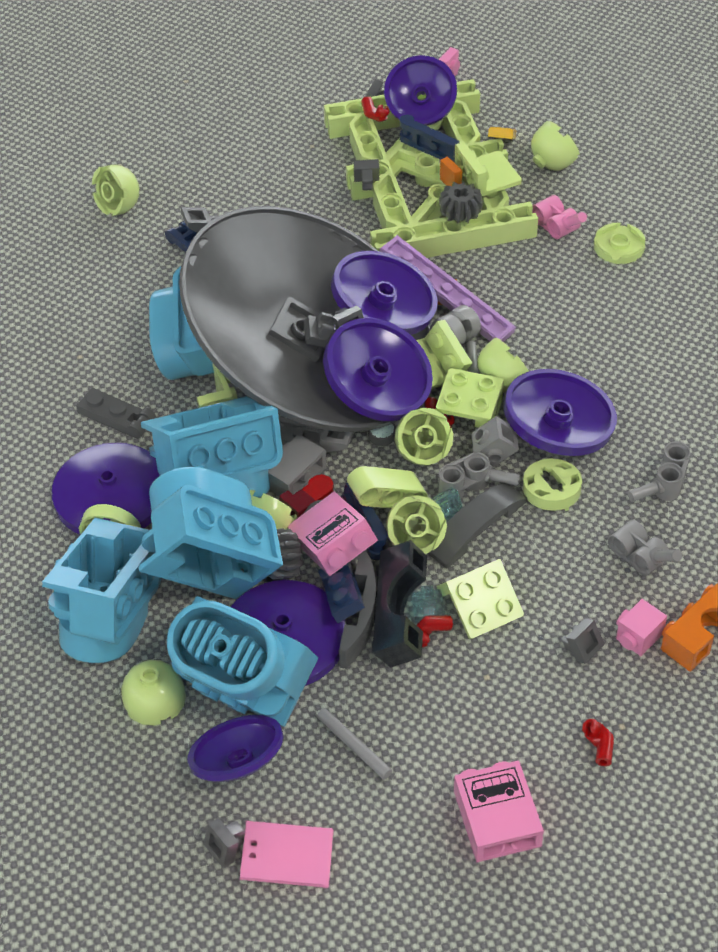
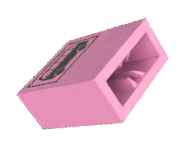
(333, 533)
(498, 810)

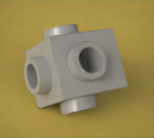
(495, 440)

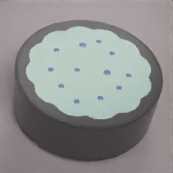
(382, 436)

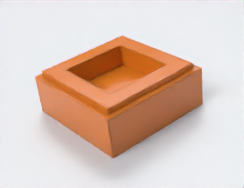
(450, 172)

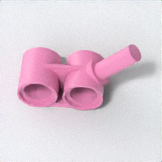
(556, 219)

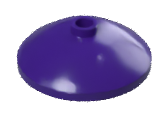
(418, 77)
(235, 748)

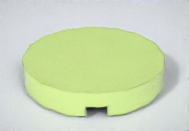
(619, 243)

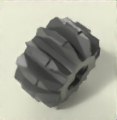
(460, 202)
(290, 554)

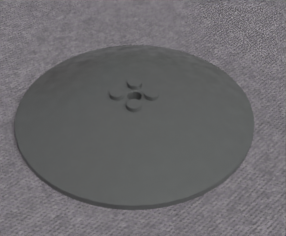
(248, 290)

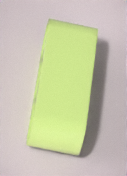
(383, 486)

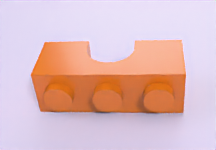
(687, 638)

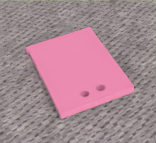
(287, 854)

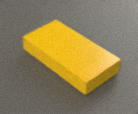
(499, 132)

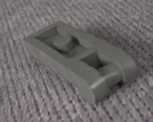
(114, 412)

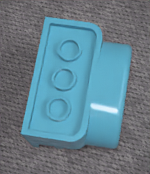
(171, 337)
(225, 437)
(208, 533)
(101, 591)
(238, 659)

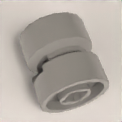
(463, 323)

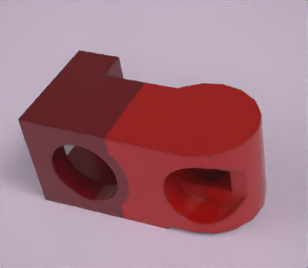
(317, 489)

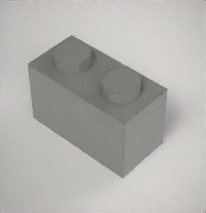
(298, 465)

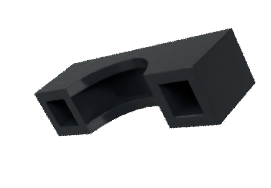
(400, 573)

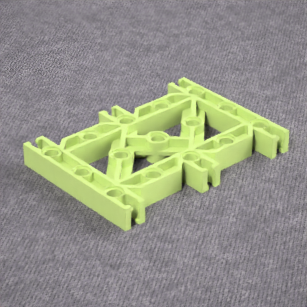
(427, 228)

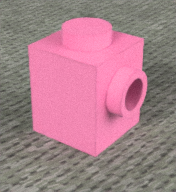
(640, 627)

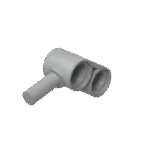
(472, 473)
(669, 474)
(645, 556)

